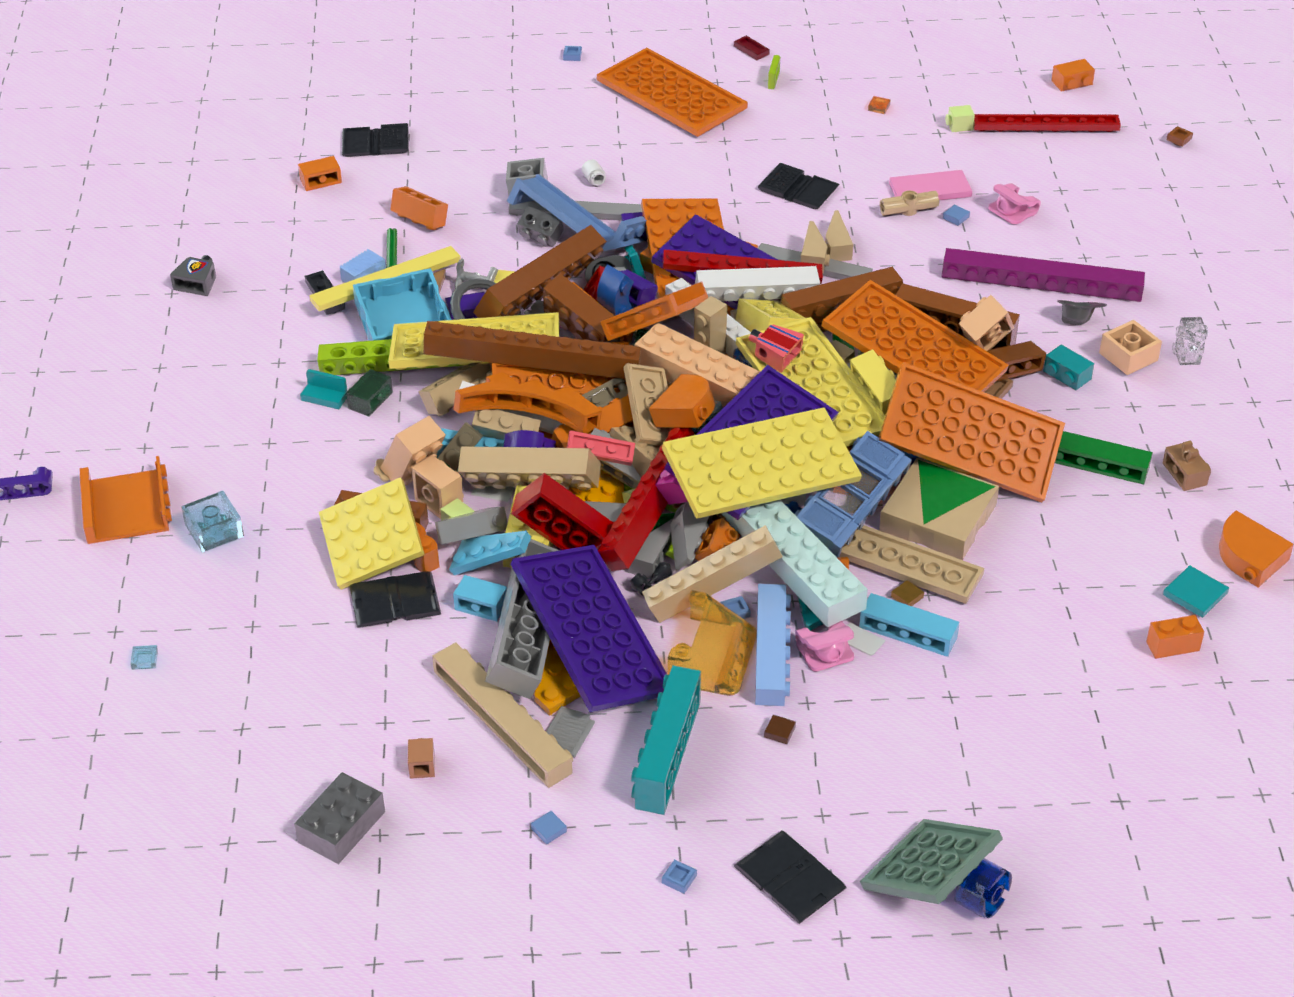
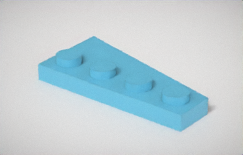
(488, 549)

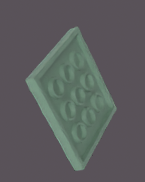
(931, 860)

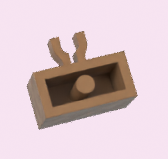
(1186, 466)

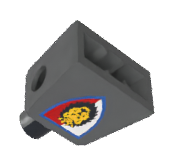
(194, 276)

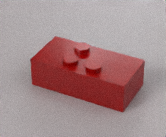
(560, 515)

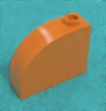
(684, 403)
(1252, 549)

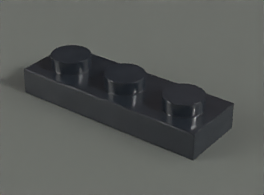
(319, 282)

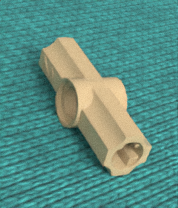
(909, 203)

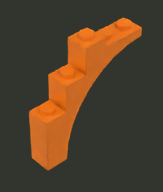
(533, 397)

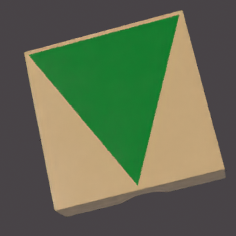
(939, 508)

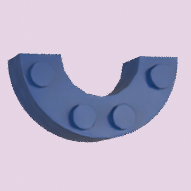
(614, 291)

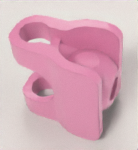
(1012, 205)
(825, 648)

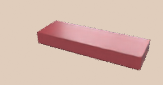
(603, 447)

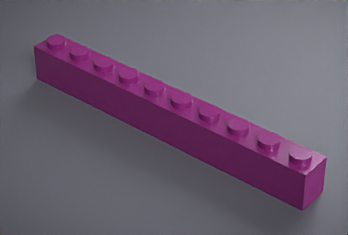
(1043, 274)

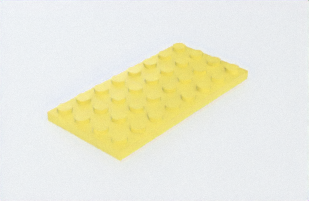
(408, 338)
(827, 377)
(760, 462)

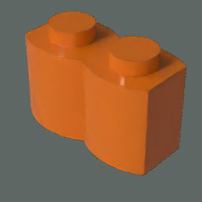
(430, 560)

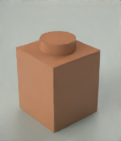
(421, 758)

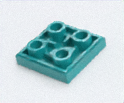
(1196, 591)

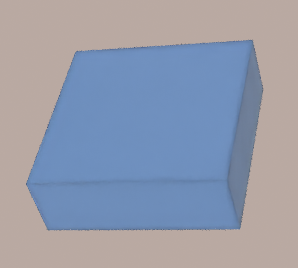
(572, 53)
(956, 215)
(738, 606)
(548, 827)
(679, 876)

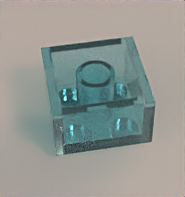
(212, 521)

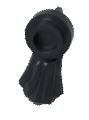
(661, 572)

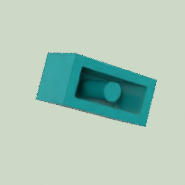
(1068, 367)

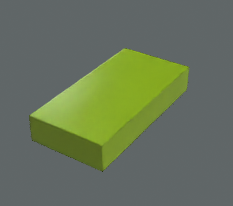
(774, 72)

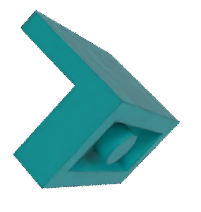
(324, 389)

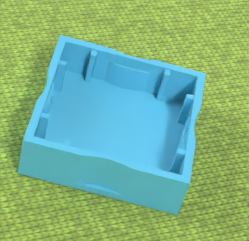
(398, 300)

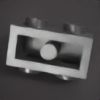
(540, 226)

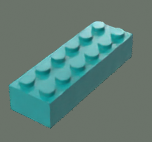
(666, 740)

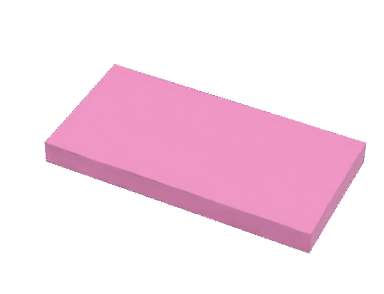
(947, 184)

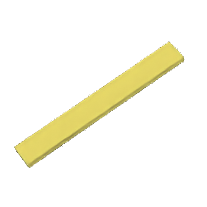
(344, 292)

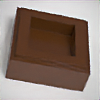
(780, 729)

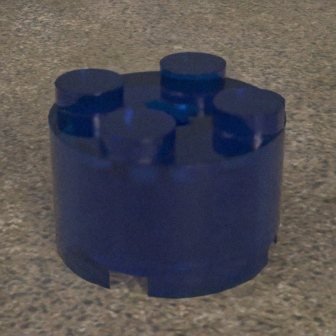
(983, 889)

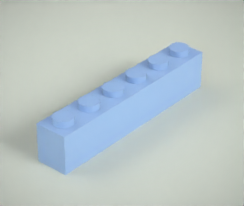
(771, 645)

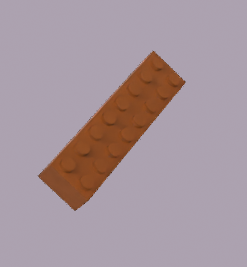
(527, 284)

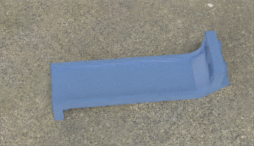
(574, 214)

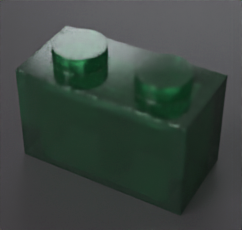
(369, 392)

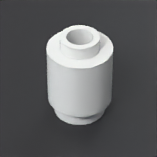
(593, 172)

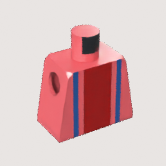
(777, 346)

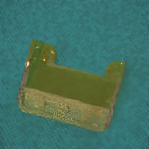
(719, 647)

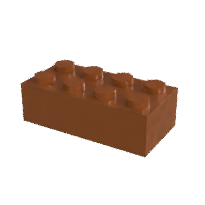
(576, 310)

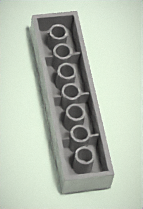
(520, 638)

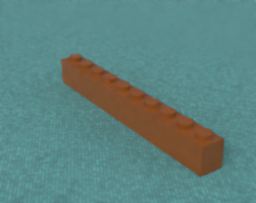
(528, 349)

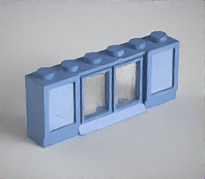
(841, 510)

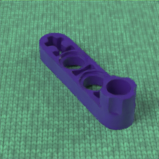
(40, 480)

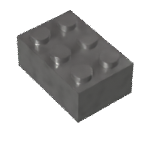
(340, 817)

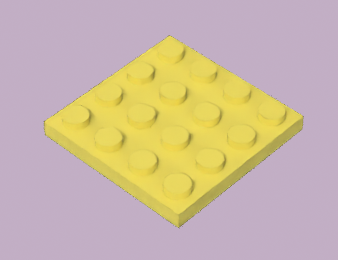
(371, 533)

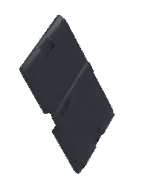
(367, 141)
(796, 187)
(393, 598)
(790, 876)

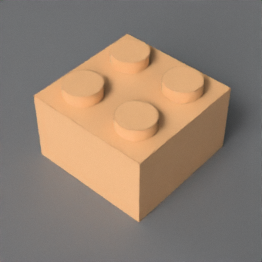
(1130, 347)
(436, 484)

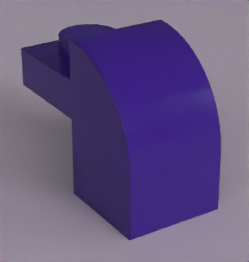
(527, 439)

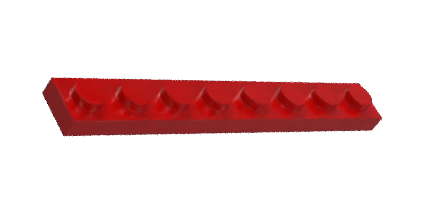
(1047, 122)
(704, 261)

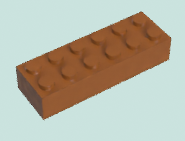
(825, 298)
(949, 310)

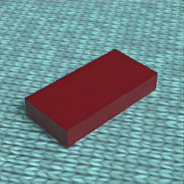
(751, 47)

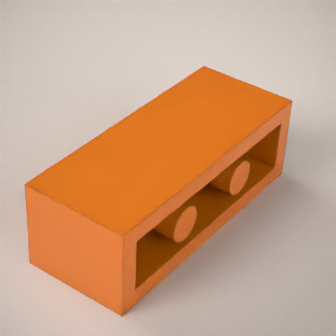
(419, 207)

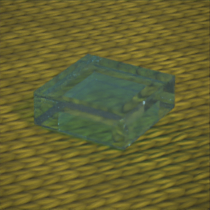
(144, 657)

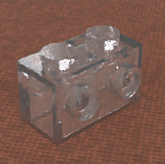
(1190, 340)

